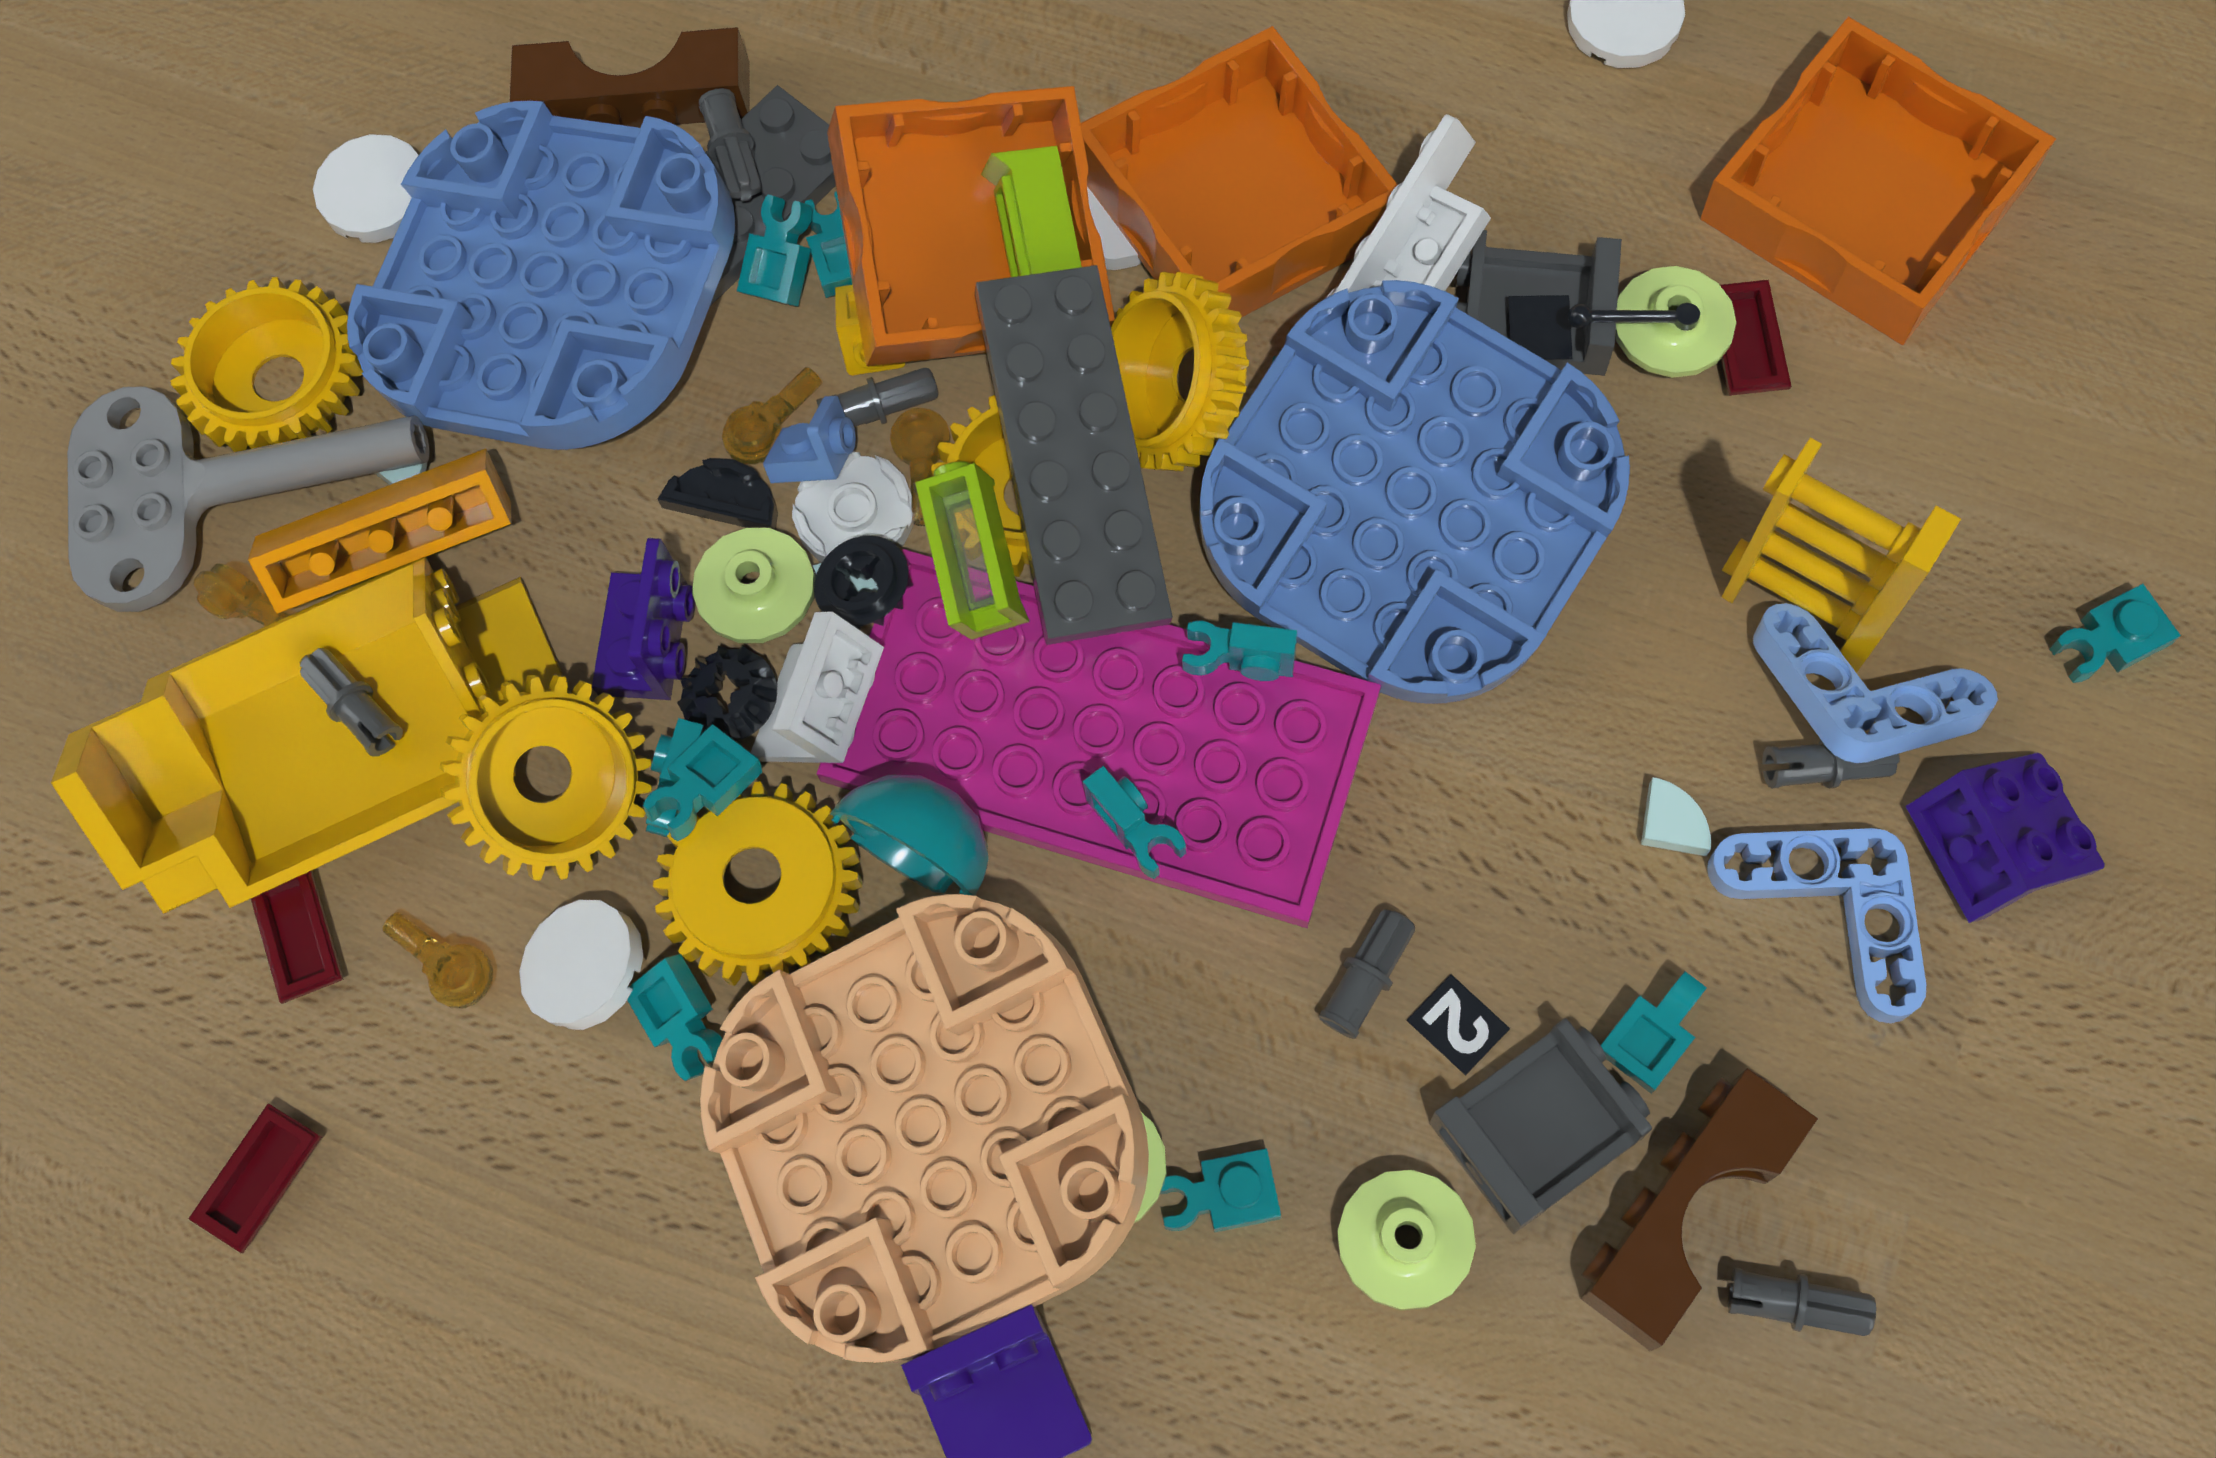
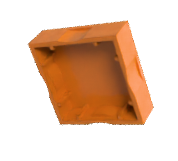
(1237, 174)
(1875, 180)
(927, 220)

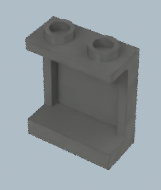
(1588, 280)
(1542, 1124)

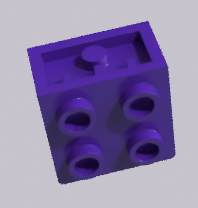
(643, 629)
(2004, 833)
(1000, 1393)

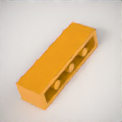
(380, 531)

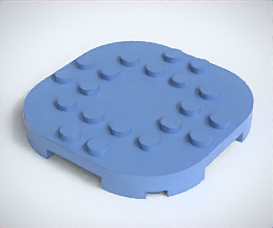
(545, 277)
(1412, 493)

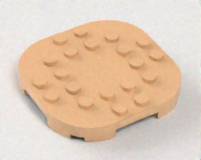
(925, 1130)

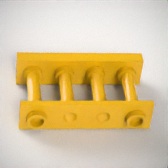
(1892, 575)

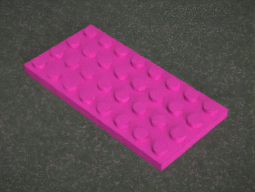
(1019, 724)

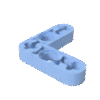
(1797, 645)
(1860, 893)

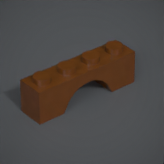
(665, 91)
(1646, 1278)

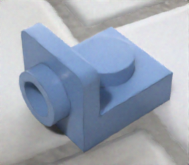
(812, 449)

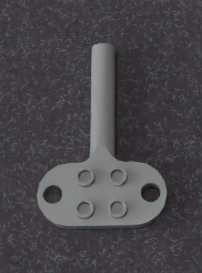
(143, 490)

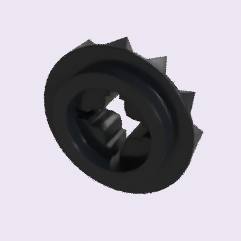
(864, 559)
(748, 707)

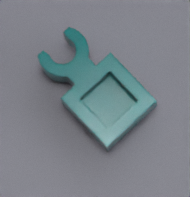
(829, 249)
(775, 263)
(2118, 630)
(666, 752)
(707, 775)
(671, 1012)
(1234, 1190)

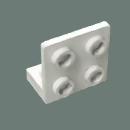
(820, 694)

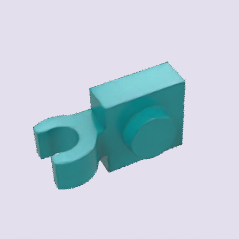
(1253, 650)
(1122, 810)
(1650, 1038)

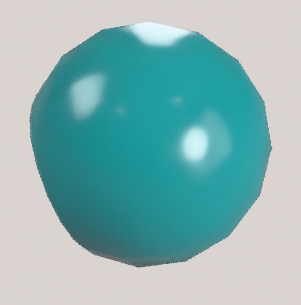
(918, 831)

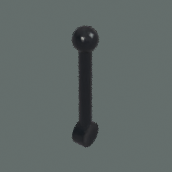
(1684, 317)

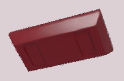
(1756, 353)
(296, 938)
(255, 1178)

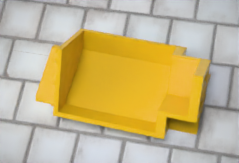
(244, 777)

